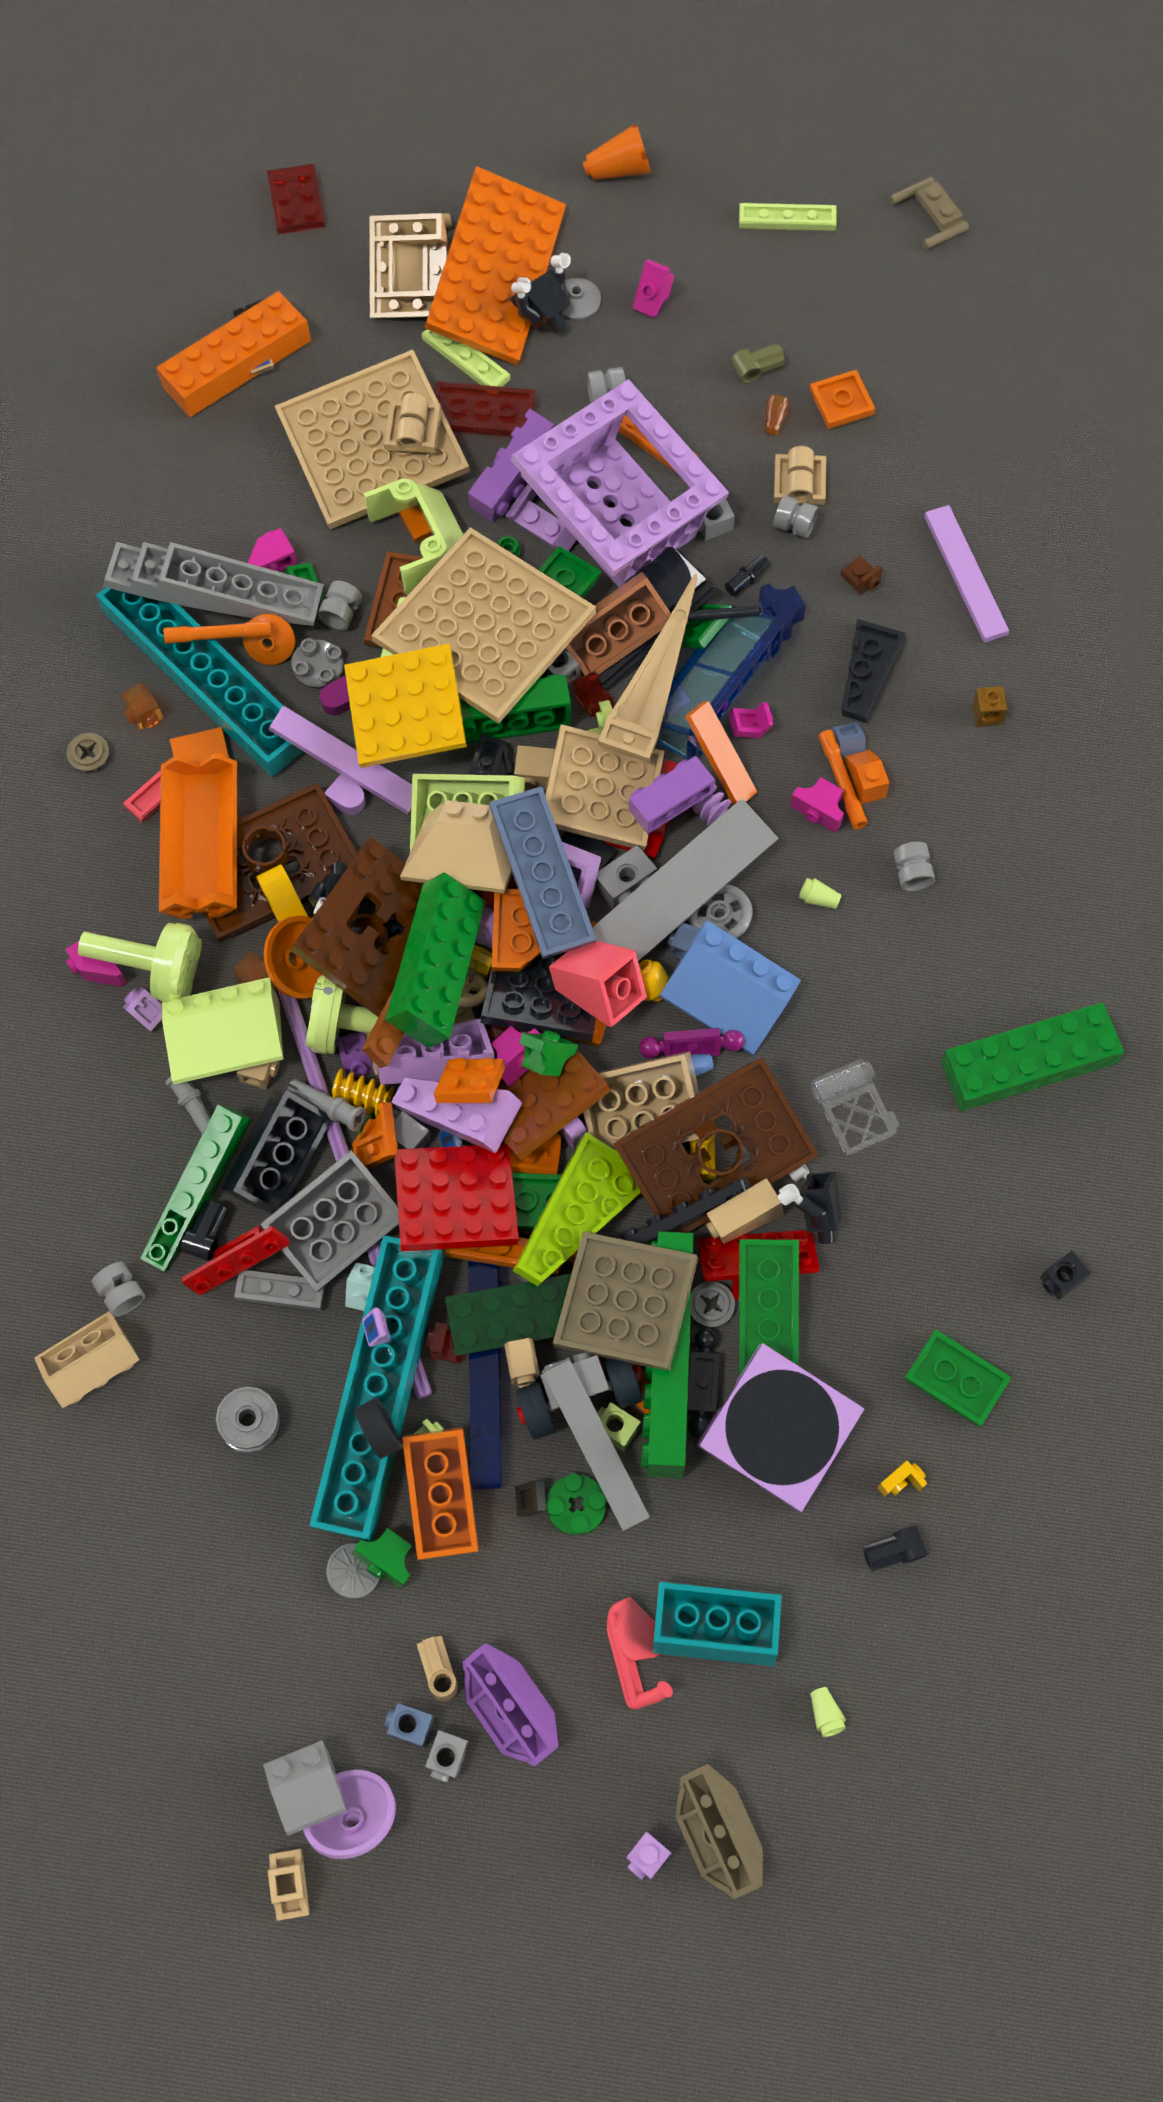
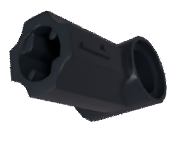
(202, 1238)
(902, 1547)

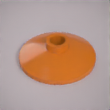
(282, 641)

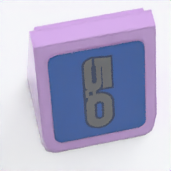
(376, 1328)

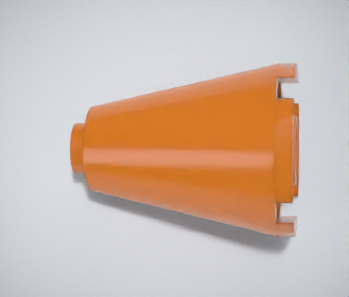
(618, 157)

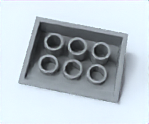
(334, 1220)

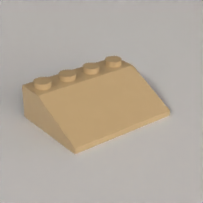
(639, 1095)

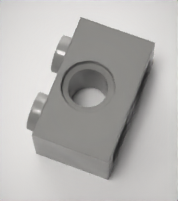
(631, 864)

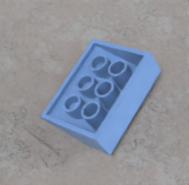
(729, 986)

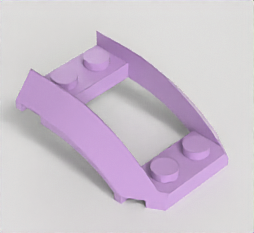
(540, 522)

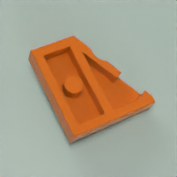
(378, 1138)

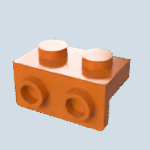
(540, 1161)

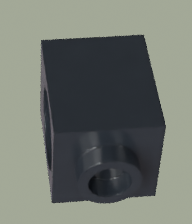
(1072, 1267)

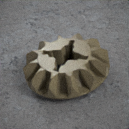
(87, 742)

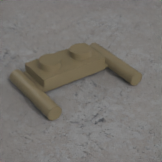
(938, 207)

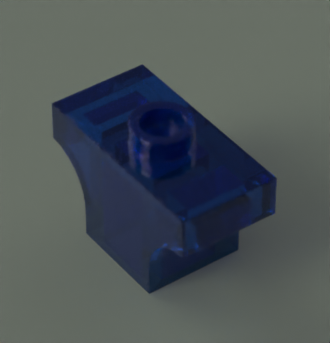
(784, 605)

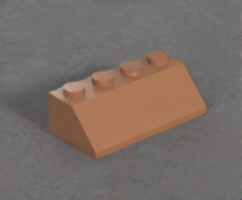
(619, 625)

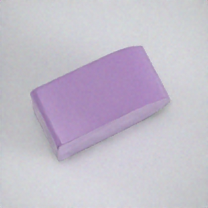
(346, 796)
(573, 1132)

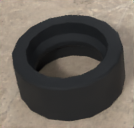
(378, 1428)

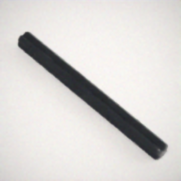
(622, 666)

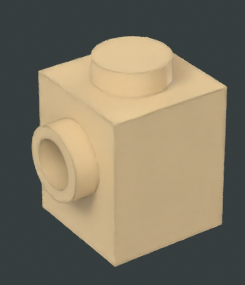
(259, 1075)

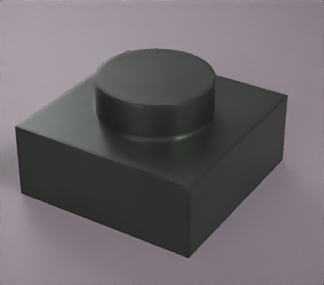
(530, 1498)

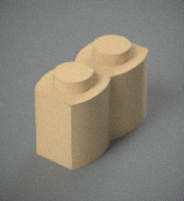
(522, 1362)

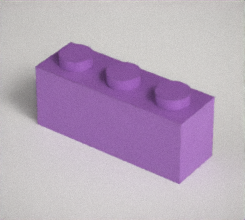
(671, 794)

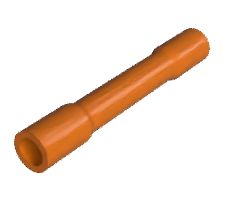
(188, 634)
(852, 805)

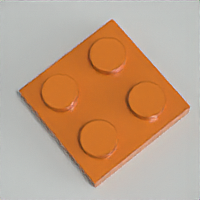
(842, 399)
(469, 1080)

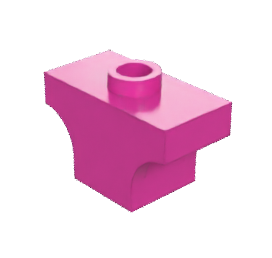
(653, 288)
(820, 804)
(512, 1053)

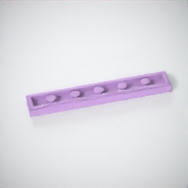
(966, 574)
(342, 759)

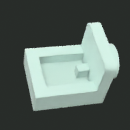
(358, 1286)

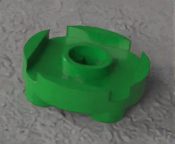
(575, 1487)

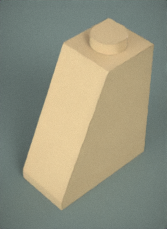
(745, 1212)

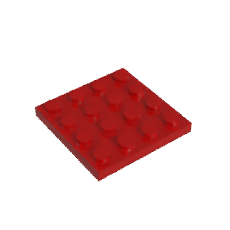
(455, 1198)

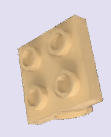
(412, 424)
(800, 476)

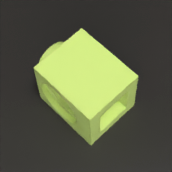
(630, 1425)

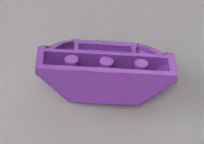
(509, 1705)

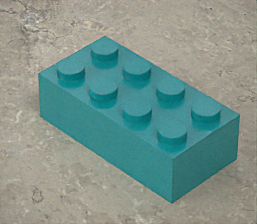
(717, 1624)

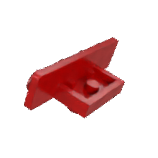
(236, 1258)

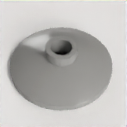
(583, 299)

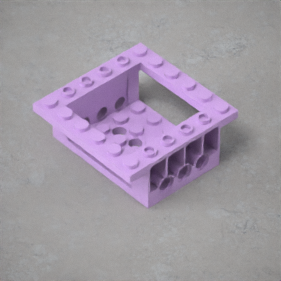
(586, 451)

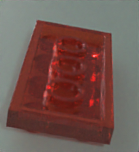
(484, 407)

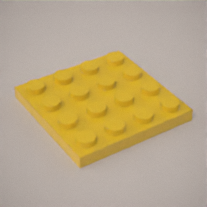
(405, 705)

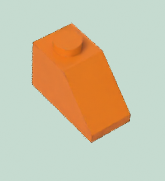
(867, 776)

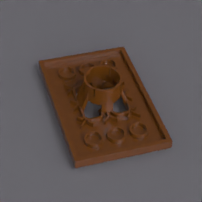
(312, 839)
(351, 958)
(759, 1120)

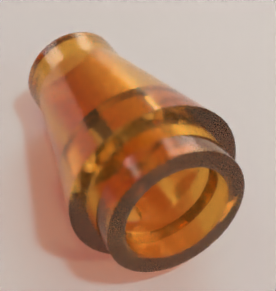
(775, 413)

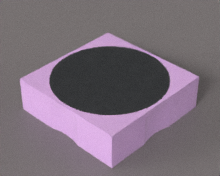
(780, 1427)

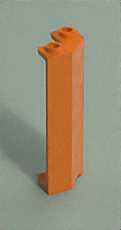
(198, 837)

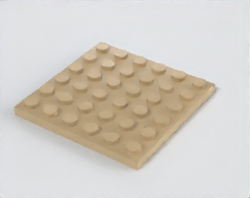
(342, 435)
(495, 614)

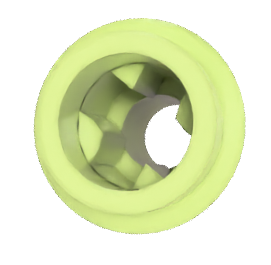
(819, 894)
(827, 1713)

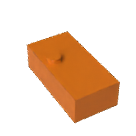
(440, 1493)

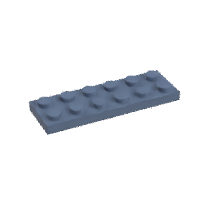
(542, 872)

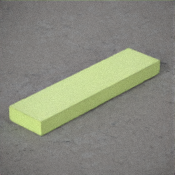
(787, 216)
(468, 359)

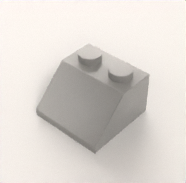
(305, 1787)

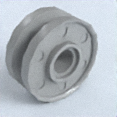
(237, 1405)

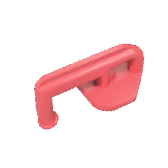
(631, 1640)

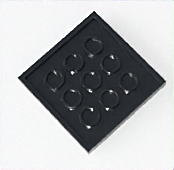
(530, 1002)

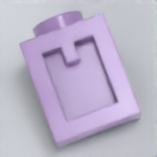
(143, 1008)

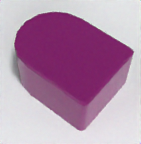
(335, 697)

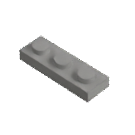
(278, 1290)

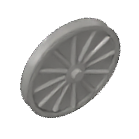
(348, 1574)

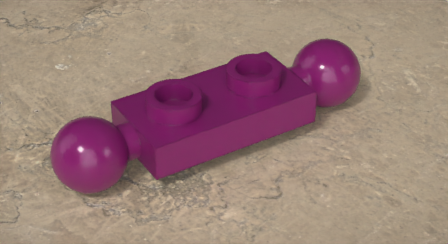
(696, 1041)

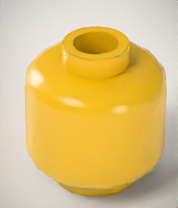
(653, 978)

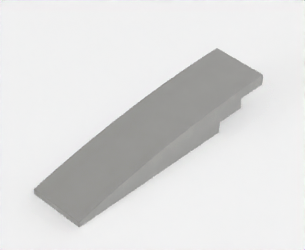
(211, 582)
(686, 881)

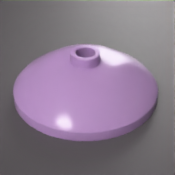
(368, 1804)

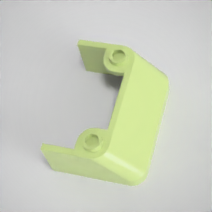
(437, 513)

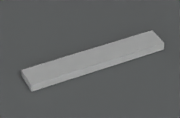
(595, 1444)

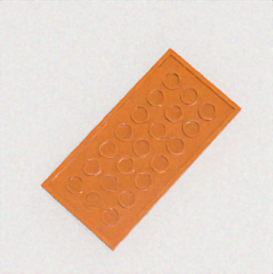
(498, 238)

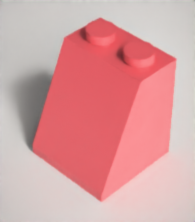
(600, 980)

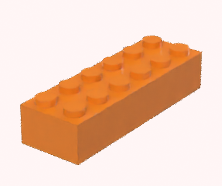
(230, 353)

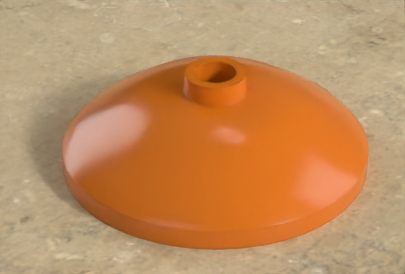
(293, 978)

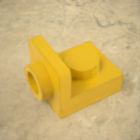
(896, 1481)

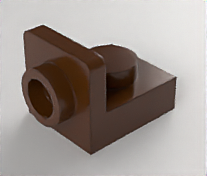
(862, 575)

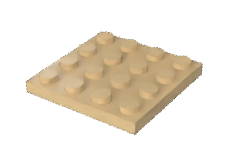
(593, 787)

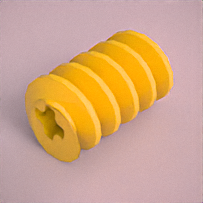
(359, 1093)

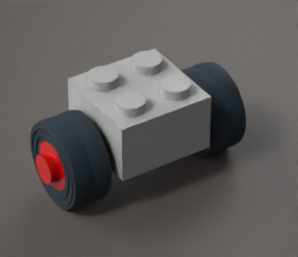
(623, 1380)

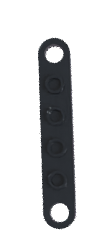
(685, 1211)

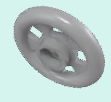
(742, 916)

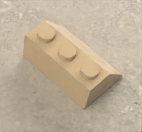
(86, 1359)

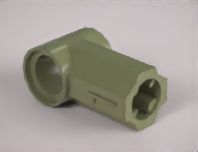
(751, 364)

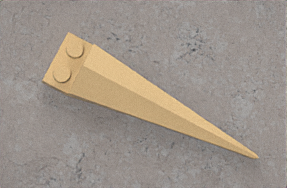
(639, 713)

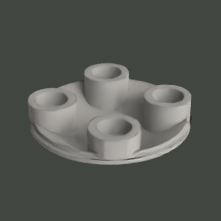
(317, 662)

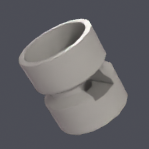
(601, 383)
(795, 516)
(339, 606)
(914, 866)
(120, 1292)

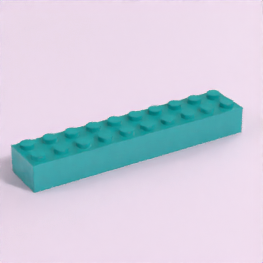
(205, 675)
(353, 1475)

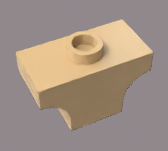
(288, 1885)

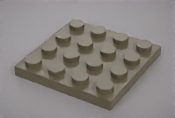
(626, 1301)

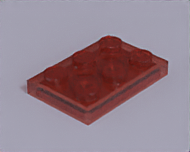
(295, 198)

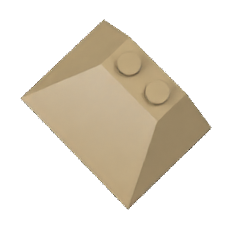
(405, 263)
(461, 843)

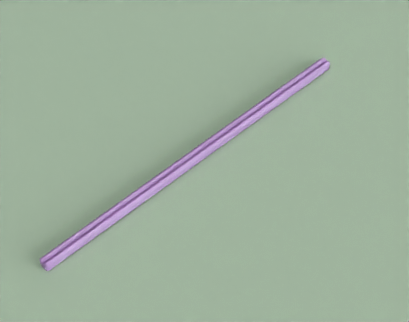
(335, 1135)

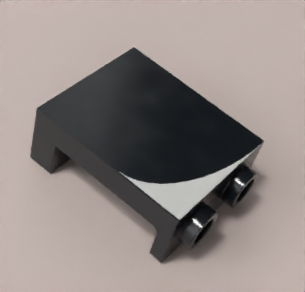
(671, 575)

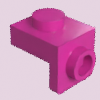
(751, 722)

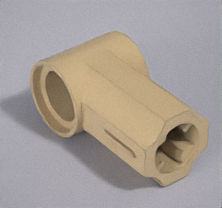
(437, 1666)

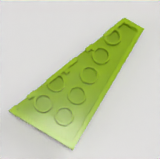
(584, 1200)

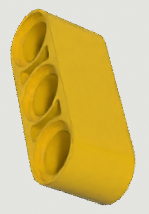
(280, 893)

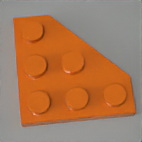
(512, 934)

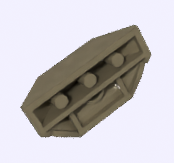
(719, 1832)

